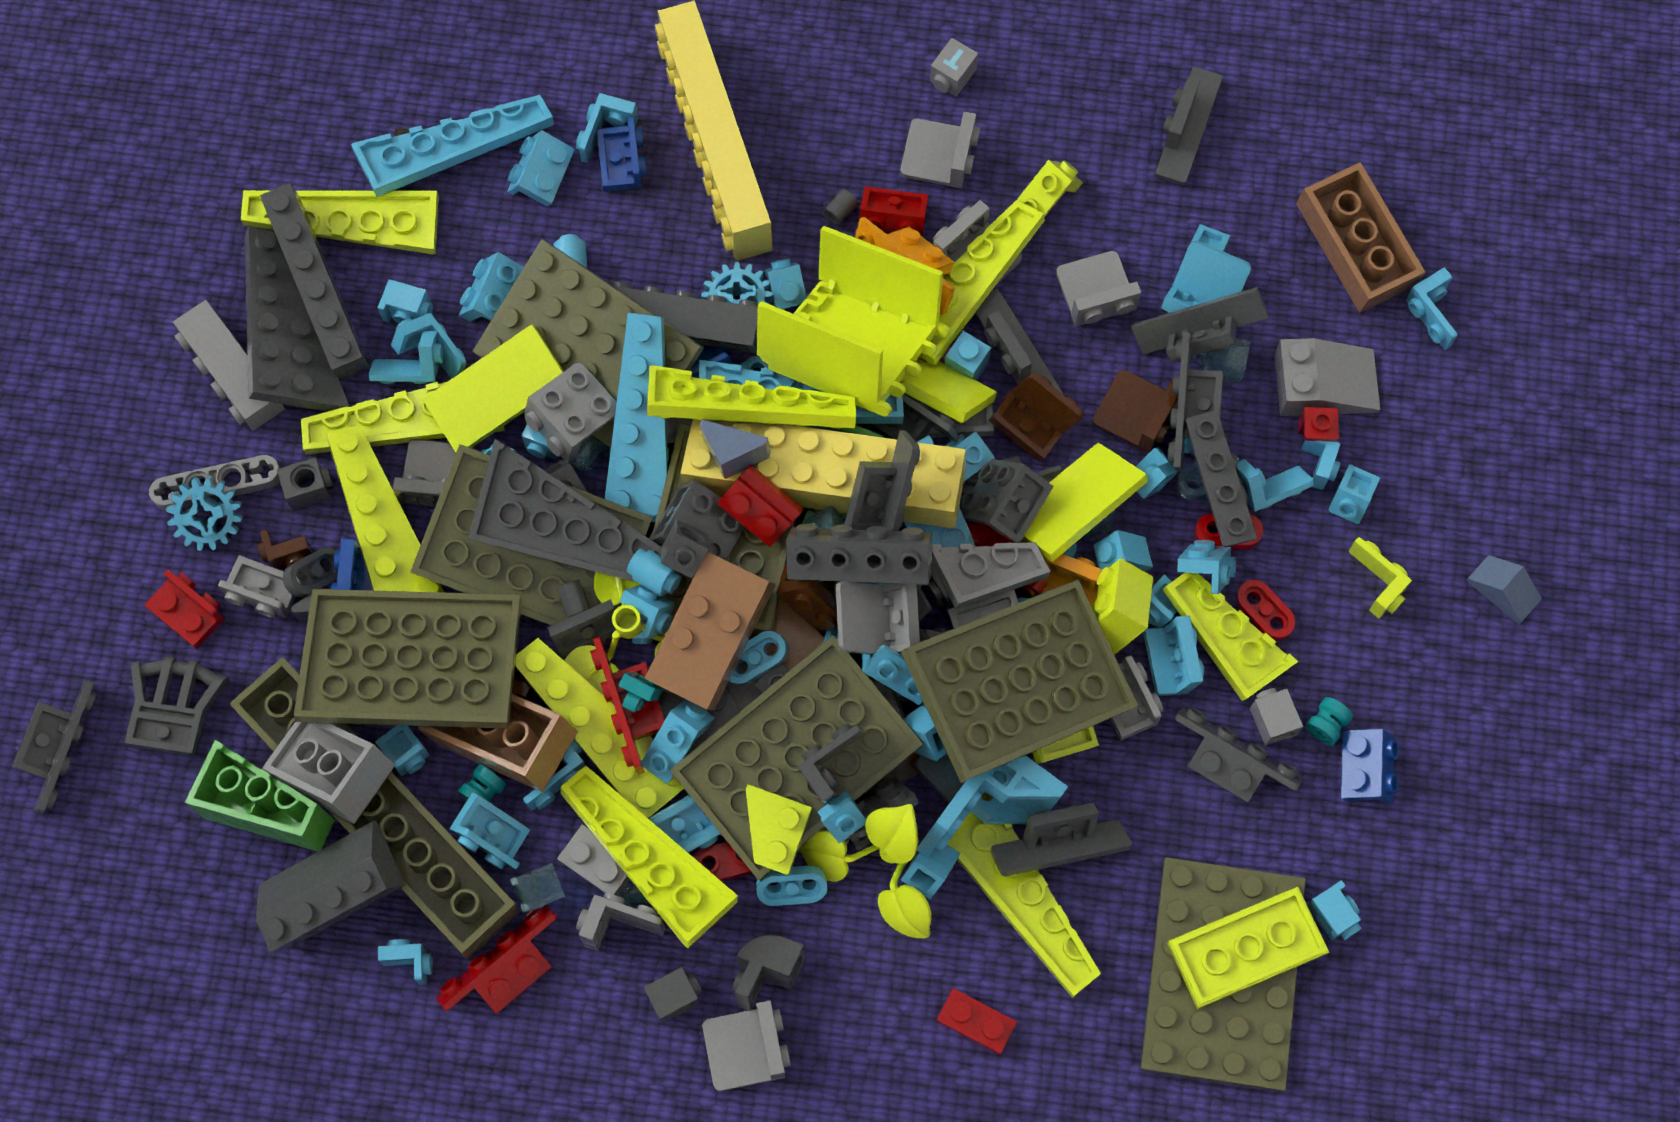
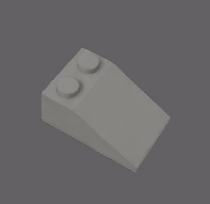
(1325, 376)
(330, 767)

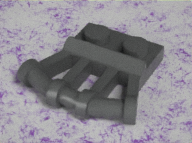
(168, 726)

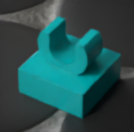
(639, 691)

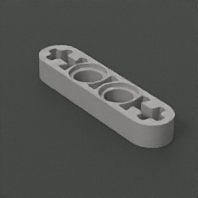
(218, 473)

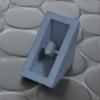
(733, 447)
(1506, 587)

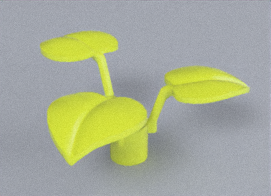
(625, 620)
(896, 837)

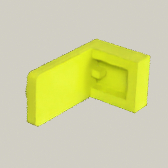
(1050, 185)
(1389, 572)

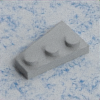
(987, 571)

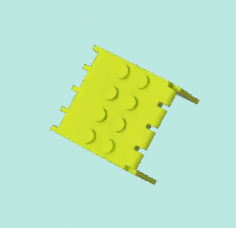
(857, 324)

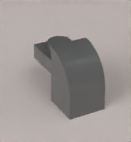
(766, 959)

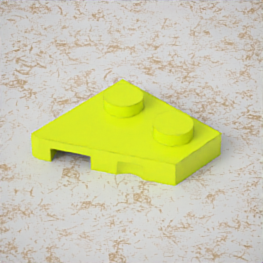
(775, 828)

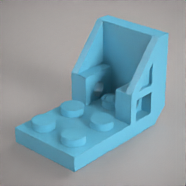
(1015, 792)

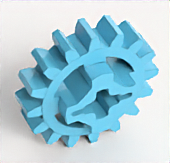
(736, 284)
(190, 517)

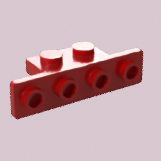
(632, 724)
(506, 968)

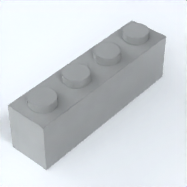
(225, 361)

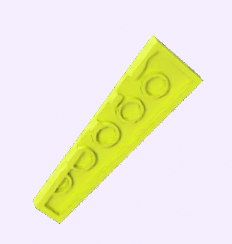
(382, 421)

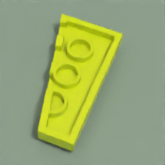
(1234, 644)

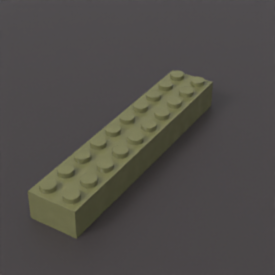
(434, 866)

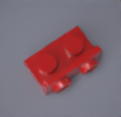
(894, 209)
(185, 610)

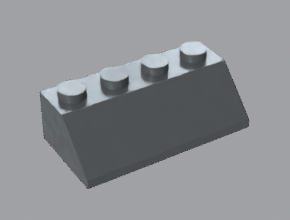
(326, 888)

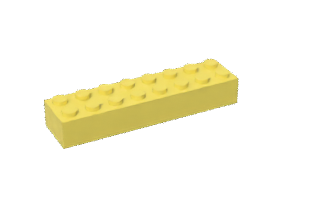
(713, 132)
(822, 466)

